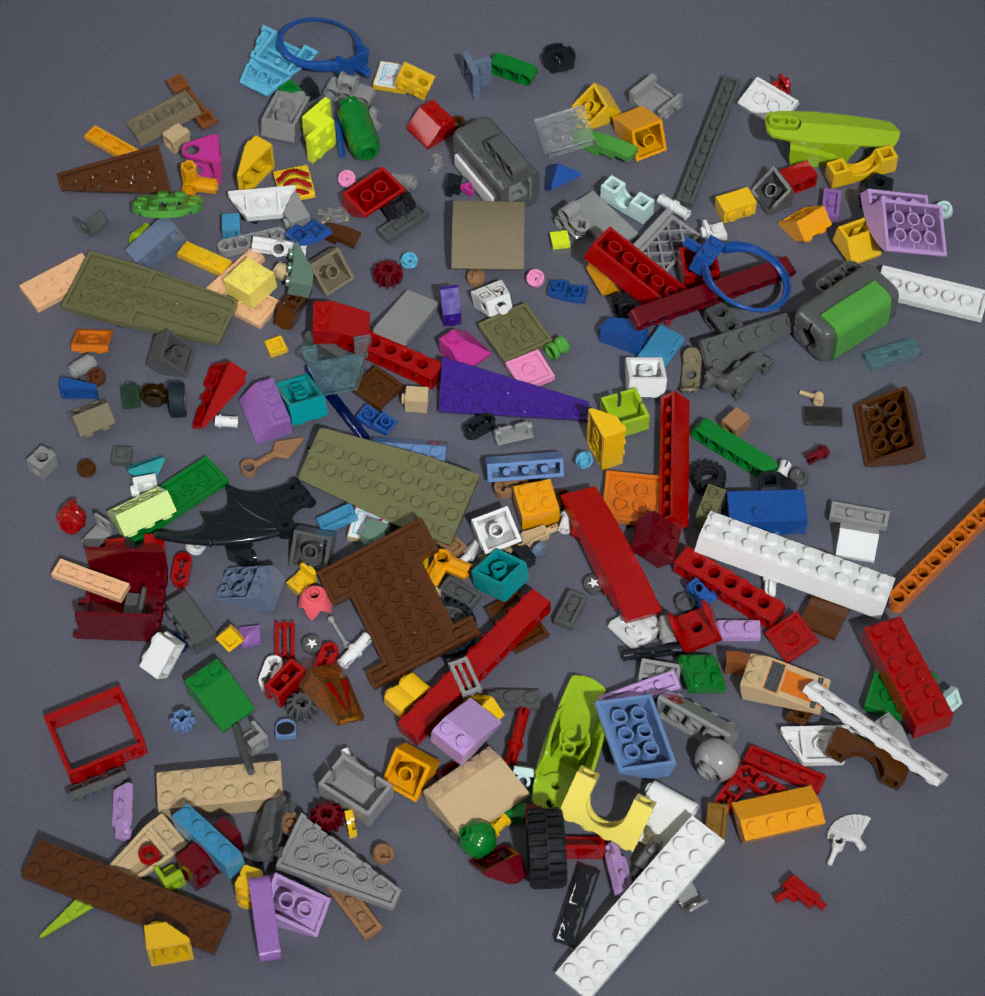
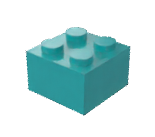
(500, 575)

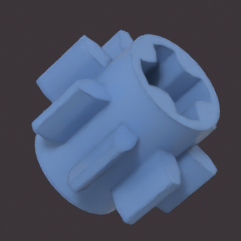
(182, 721)

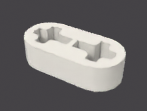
(266, 670)

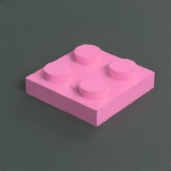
(530, 369)

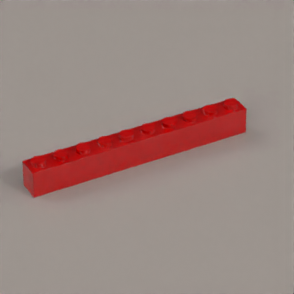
(483, 657)

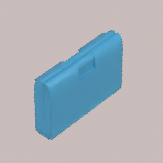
(662, 344)

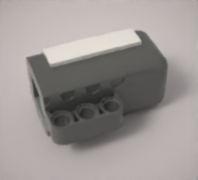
(494, 164)

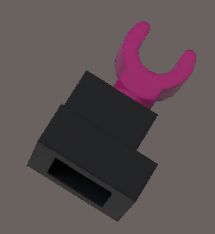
(455, 186)

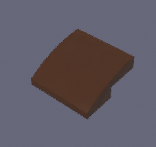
(825, 617)

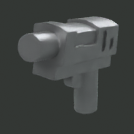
(646, 855)

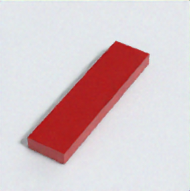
(783, 768)

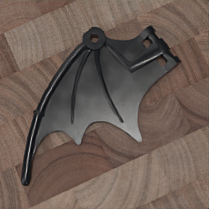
(250, 517)

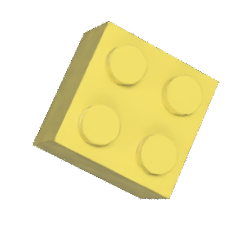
(250, 283)

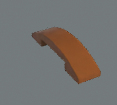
(204, 120)

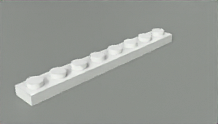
(875, 733)

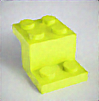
(319, 130)

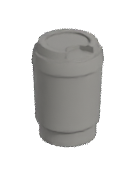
(82, 366)

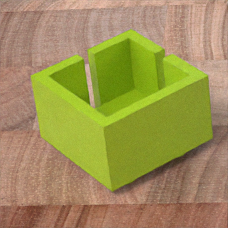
(630, 410)

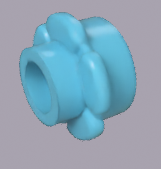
(409, 260)
(584, 459)

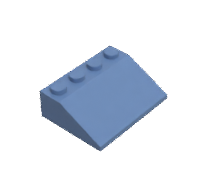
(636, 736)

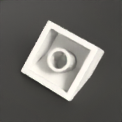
(646, 375)
(495, 530)

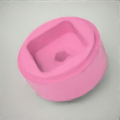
(347, 179)
(535, 278)

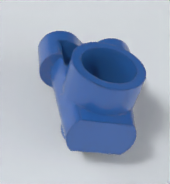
(704, 592)

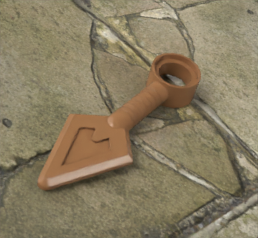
(281, 449)

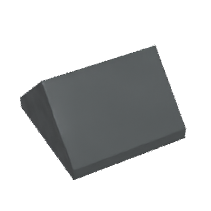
(773, 192)

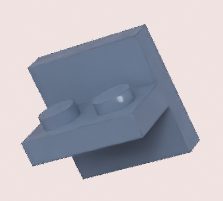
(476, 73)

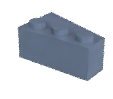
(156, 243)

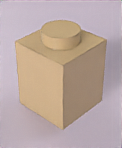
(176, 137)
(416, 399)

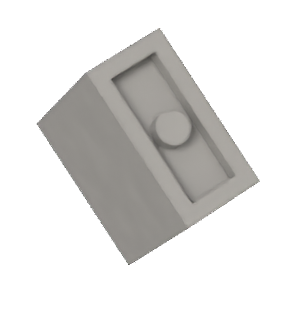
(655, 98)

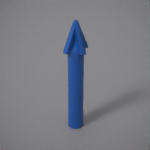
(339, 138)

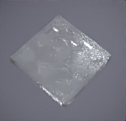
(565, 131)

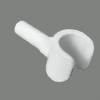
(835, 849)

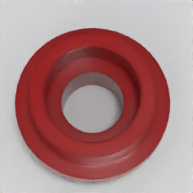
(149, 849)

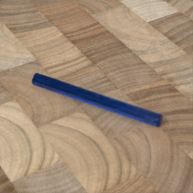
(344, 412)

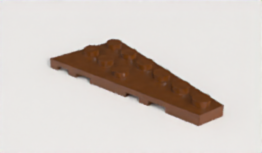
(128, 173)

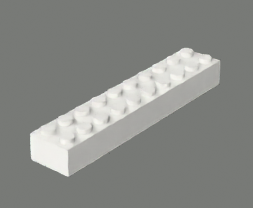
(795, 564)

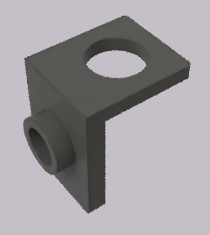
(93, 224)

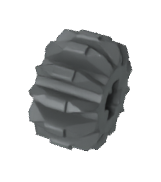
(295, 708)

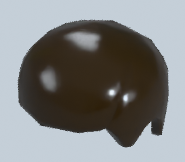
(154, 395)

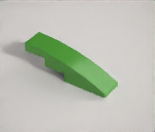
(612, 147)

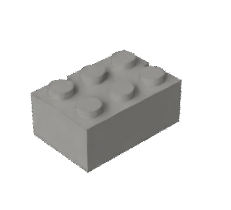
(356, 790)

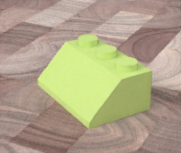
(142, 511)

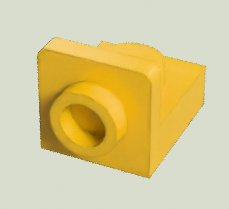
(302, 579)

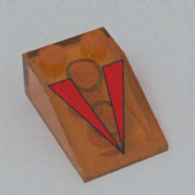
(332, 693)

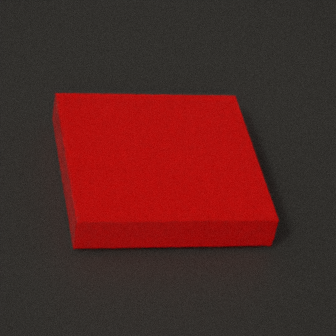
(791, 637)

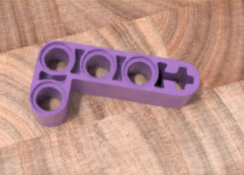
(265, 918)

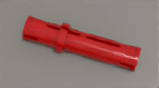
(515, 743)

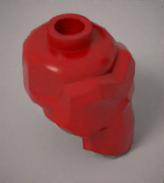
(71, 517)

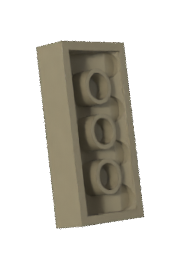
(163, 116)

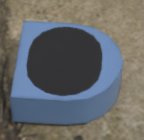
(285, 730)

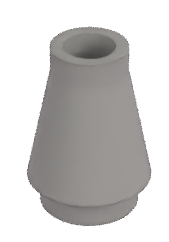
(408, 181)
(666, 634)

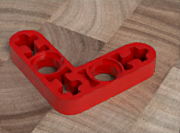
(746, 783)

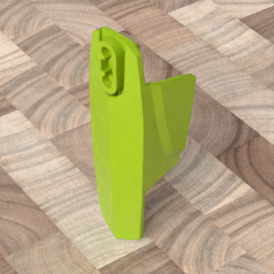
(827, 135)
(571, 741)

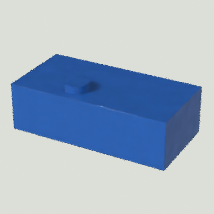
(769, 510)

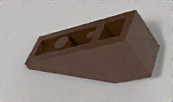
(290, 311)

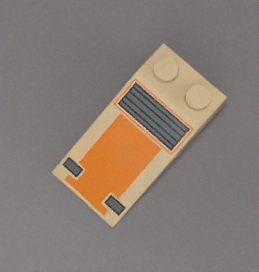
(779, 684)

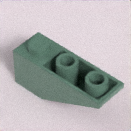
(301, 274)

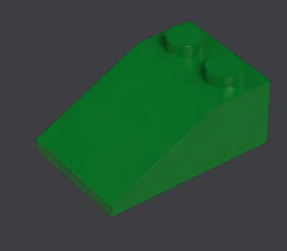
(219, 695)

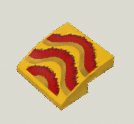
(296, 176)

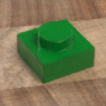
(289, 86)

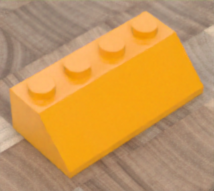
(777, 814)

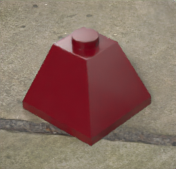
(501, 864)

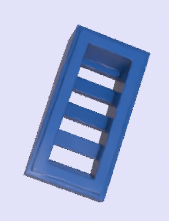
(77, 389)

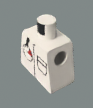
(492, 299)

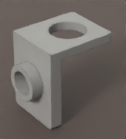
(99, 533)
(690, 900)

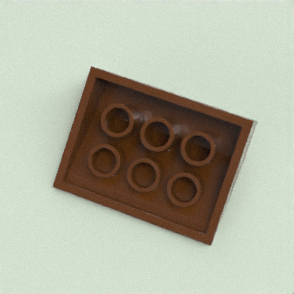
(890, 429)

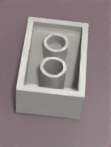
(284, 116)

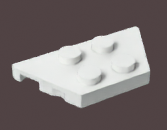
(262, 202)
(810, 742)

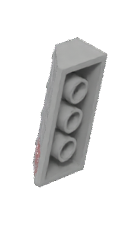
(693, 719)

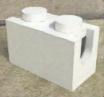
(162, 655)

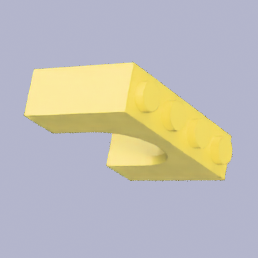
(578, 809)

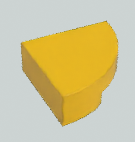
(349, 817)

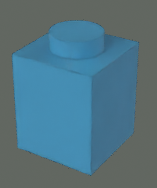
(231, 225)

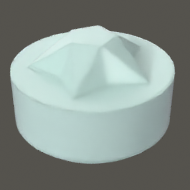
(947, 209)

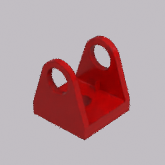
(685, 624)

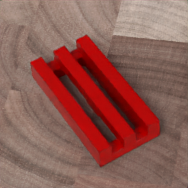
(284, 626)

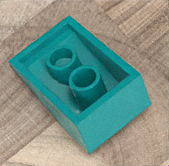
(302, 399)

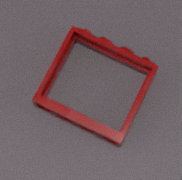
(84, 709)

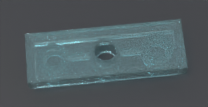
(892, 354)

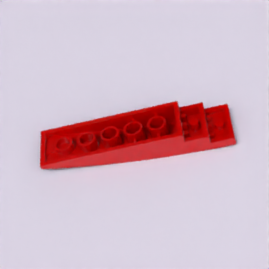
(611, 555)

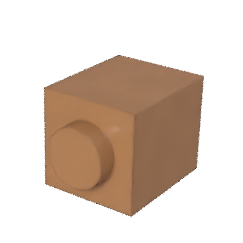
(736, 422)

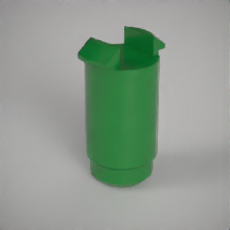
(358, 129)

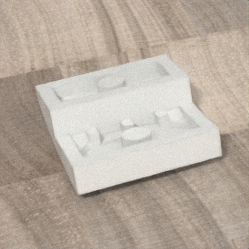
(636, 632)

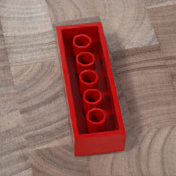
(631, 268)
(907, 677)

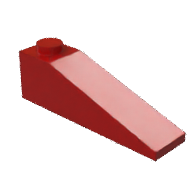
(221, 385)

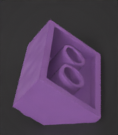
(265, 411)

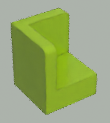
(170, 877)

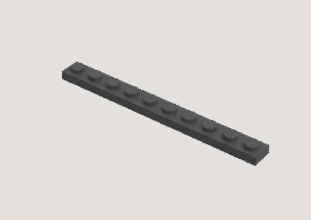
(708, 141)

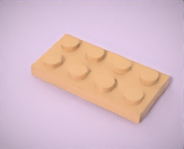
(52, 284)

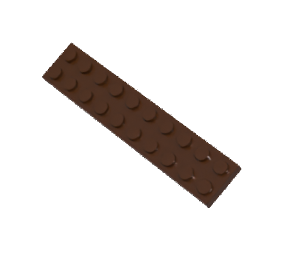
(124, 895)

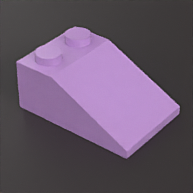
(464, 731)
(298, 906)

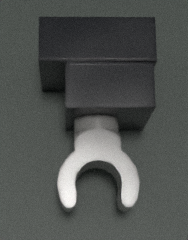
(310, 89)

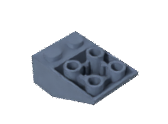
(251, 587)

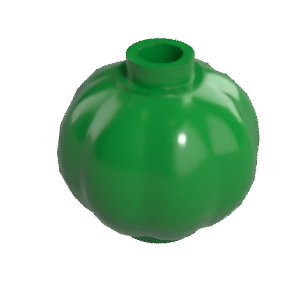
(477, 838)

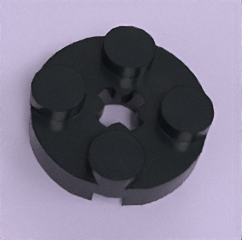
(556, 65)

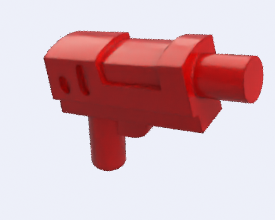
(797, 890)

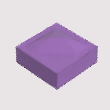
(251, 635)

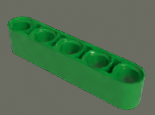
(733, 448)

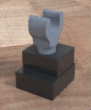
(529, 555)

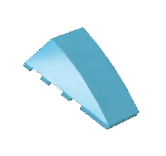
(268, 66)

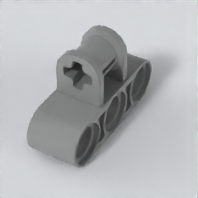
(348, 86)

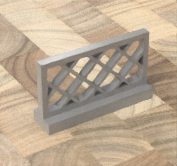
(658, 228)

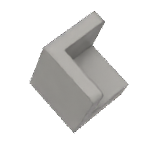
(256, 739)

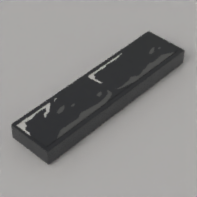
(577, 906)

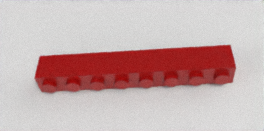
(674, 459)

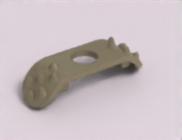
(691, 363)

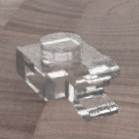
(335, 215)

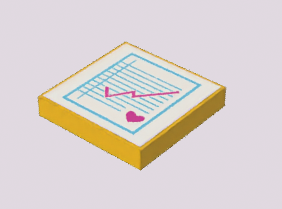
(386, 77)

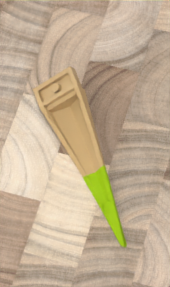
(156, 833)

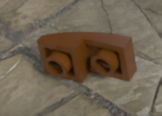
(343, 234)

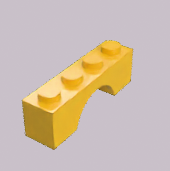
(840, 173)

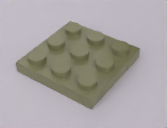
(514, 333)

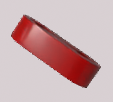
(185, 570)
(322, 655)

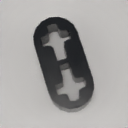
(479, 426)

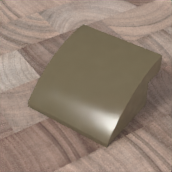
(488, 235)

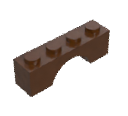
(846, 745)

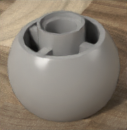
(716, 760)

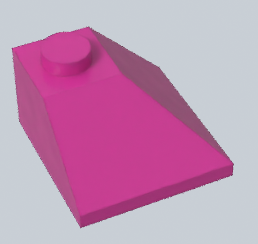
(462, 347)

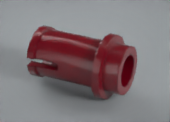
(817, 454)

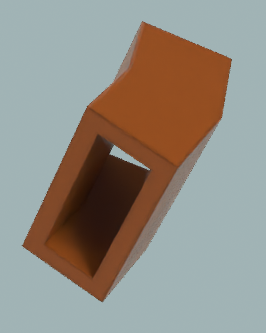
(735, 662)

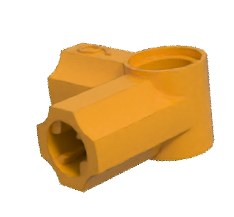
(194, 183)
(453, 566)

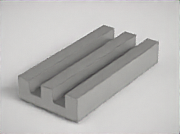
(471, 691)

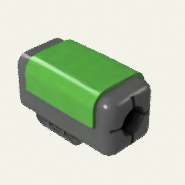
(845, 310)

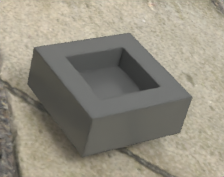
(121, 456)

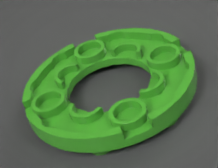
(149, 205)

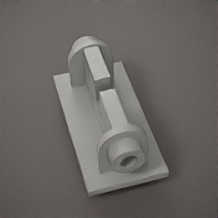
(513, 433)

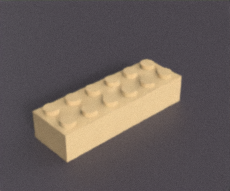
(219, 789)

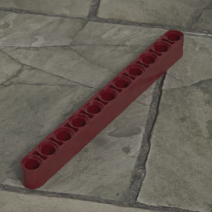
(703, 297)

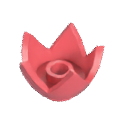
(314, 605)

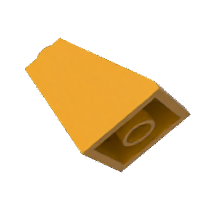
(641, 129)

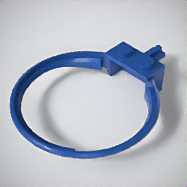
(355, 64)
(713, 247)

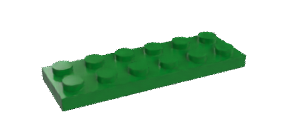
(187, 491)

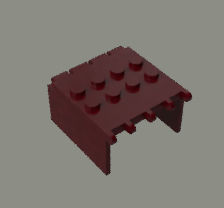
(105, 617)

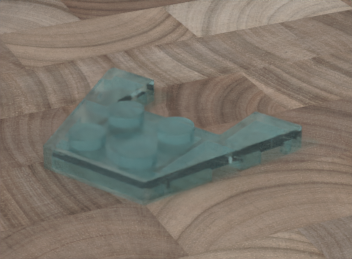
(338, 373)

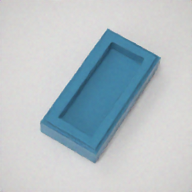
(337, 518)

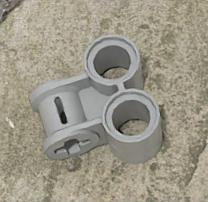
(572, 219)

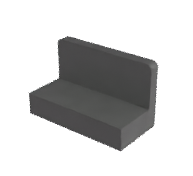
(136, 602)

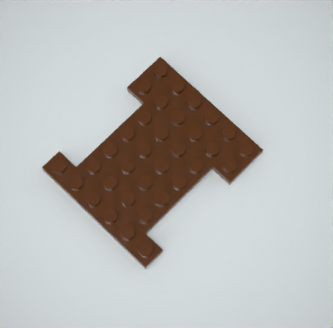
(397, 602)

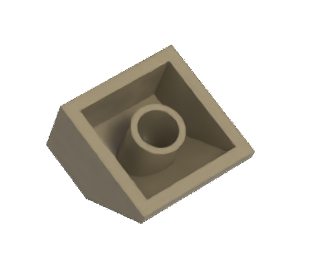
(330, 271)
(91, 418)

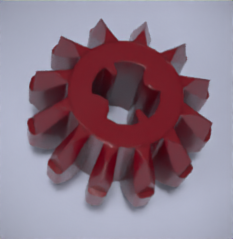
(388, 274)
(328, 816)

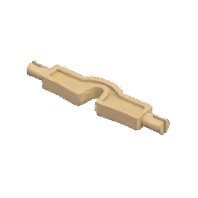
(530, 538)

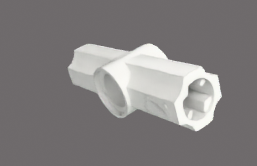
(266, 245)

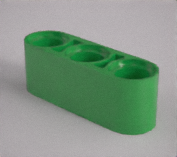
(513, 69)

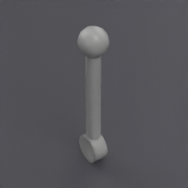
(331, 619)

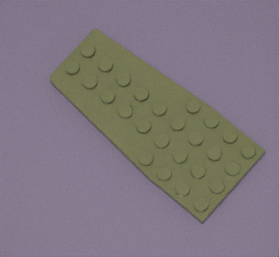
(148, 300)
(390, 482)

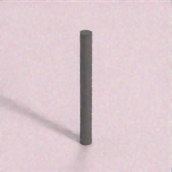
(243, 749)

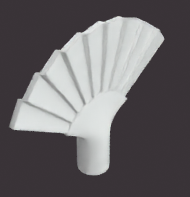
(850, 828)

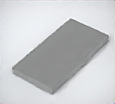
(602, 216)
(406, 317)

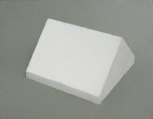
(857, 542)

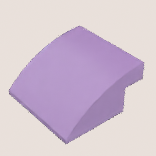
(904, 222)

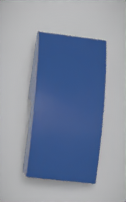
(570, 293)
(376, 421)

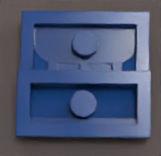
(308, 234)

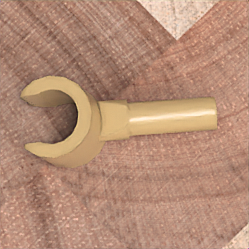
(818, 397)

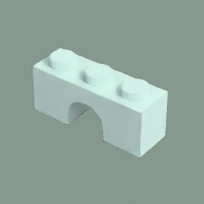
(615, 194)

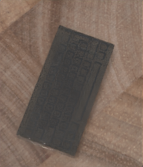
(823, 416)

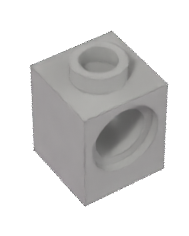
(40, 468)

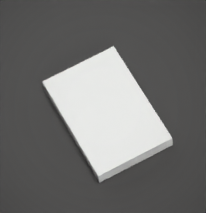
(765, 98)

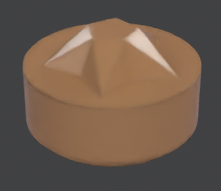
(475, 278)
(382, 854)

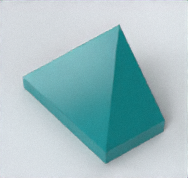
(146, 467)

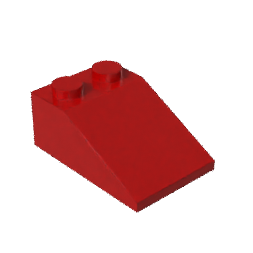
(338, 323)

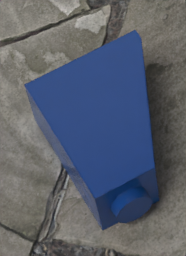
(623, 335)

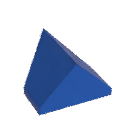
(558, 175)

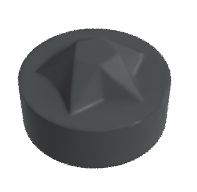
(685, 603)

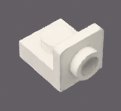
(716, 230)
(143, 484)

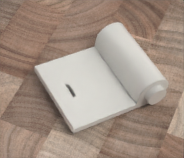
(669, 813)

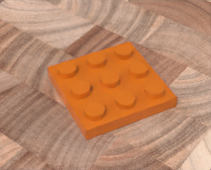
(631, 495)

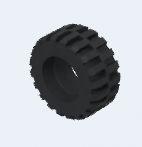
(546, 848)

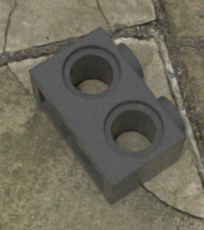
(721, 318)

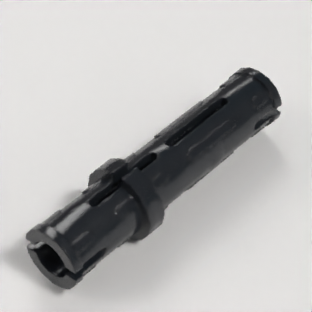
(628, 654)

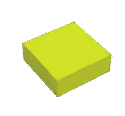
(559, 239)

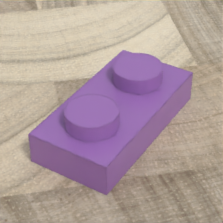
(831, 202)

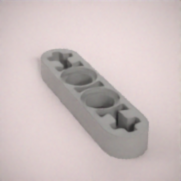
(229, 242)

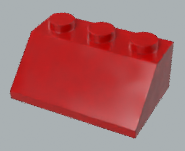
(371, 193)

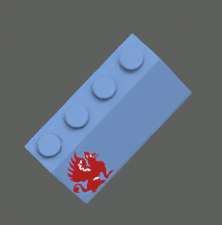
(433, 449)

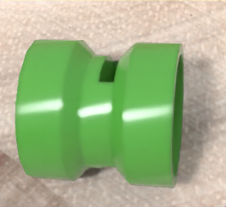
(558, 347)

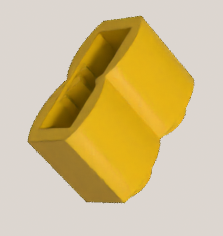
(404, 695)

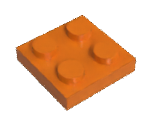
(92, 341)

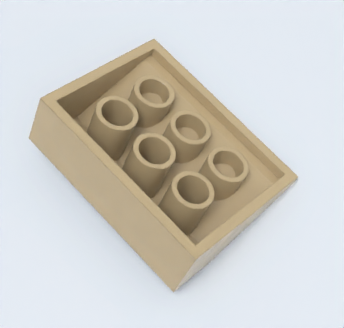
(476, 790)

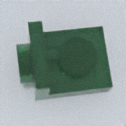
(130, 396)

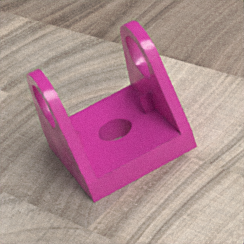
(208, 157)

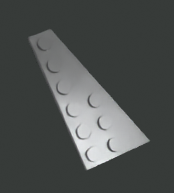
(327, 862)

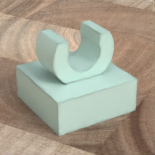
(952, 697)
(524, 771)

